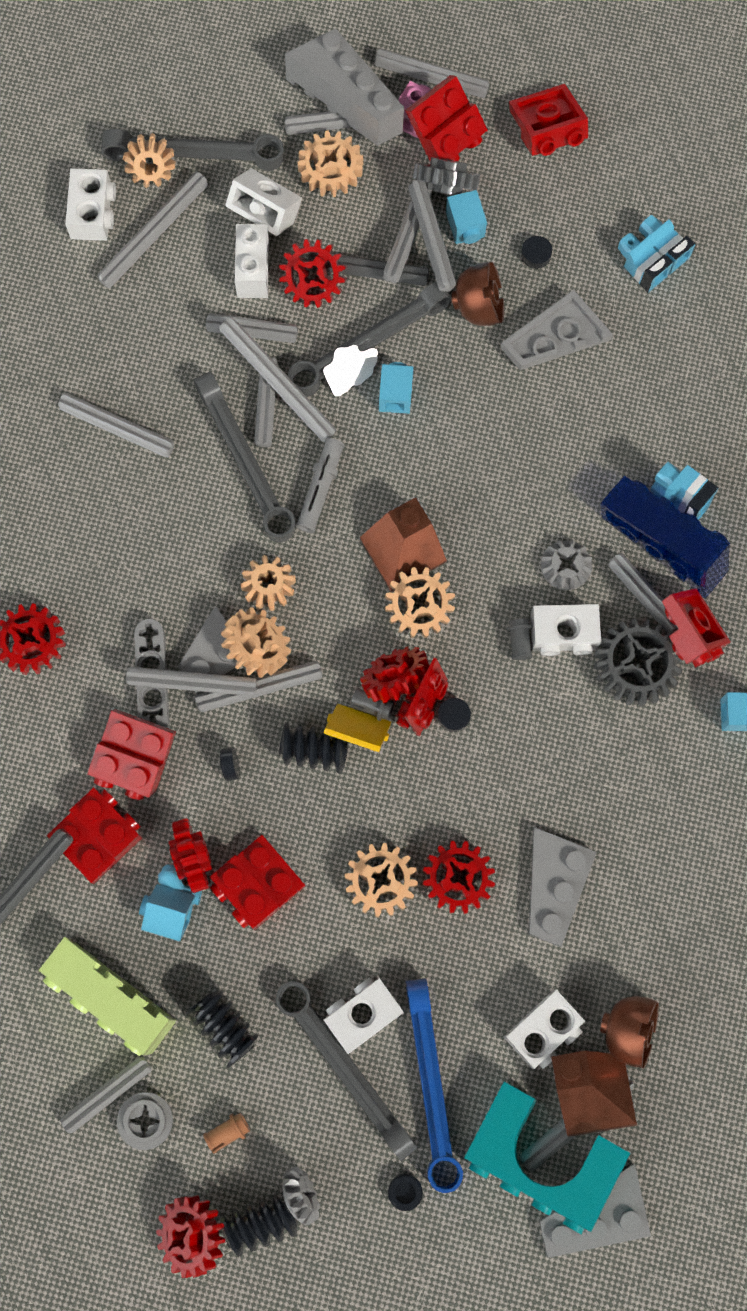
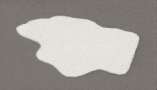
(350, 368)

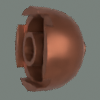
(479, 295)
(631, 1029)

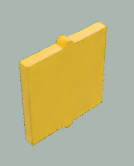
(357, 727)

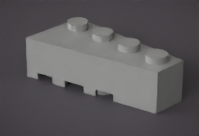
(347, 85)

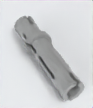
(324, 472)

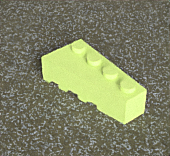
(107, 997)

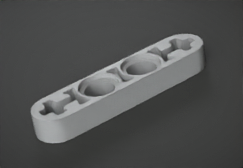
(159, 641)

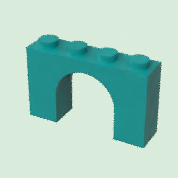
(496, 1154)

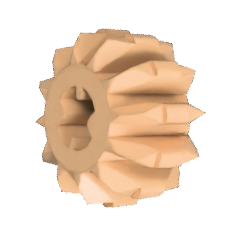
(145, 149)
(263, 573)

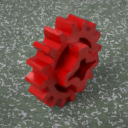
(325, 282)
(34, 627)
(395, 674)
(190, 855)
(472, 868)
(190, 1236)

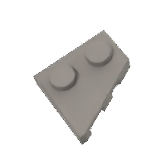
(206, 651)

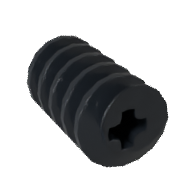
(312, 748)
(223, 1027)
(258, 1225)

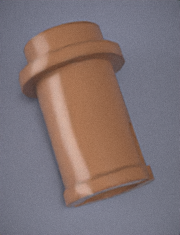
(227, 1132)

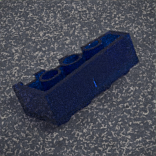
(668, 534)

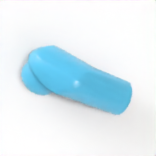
(169, 878)

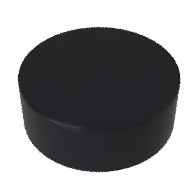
(536, 252)
(454, 715)
(229, 764)
(405, 1192)

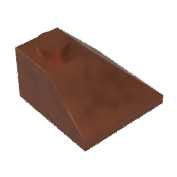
(403, 541)
(593, 1092)

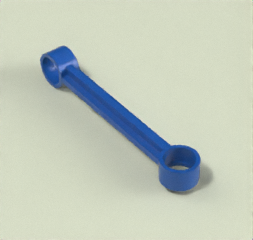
(431, 1081)

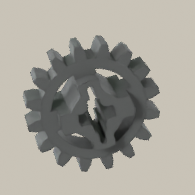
(446, 176)

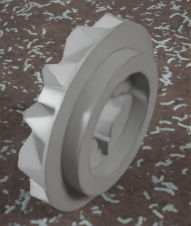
(567, 578)
(132, 1133)
(300, 1196)

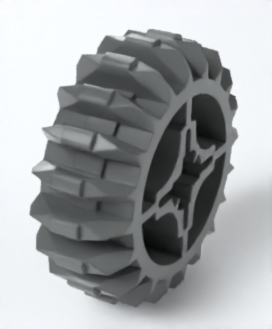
(633, 649)

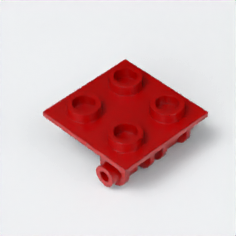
(419, 712)

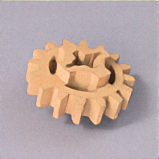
(330, 163)
(432, 611)
(253, 640)
(367, 872)

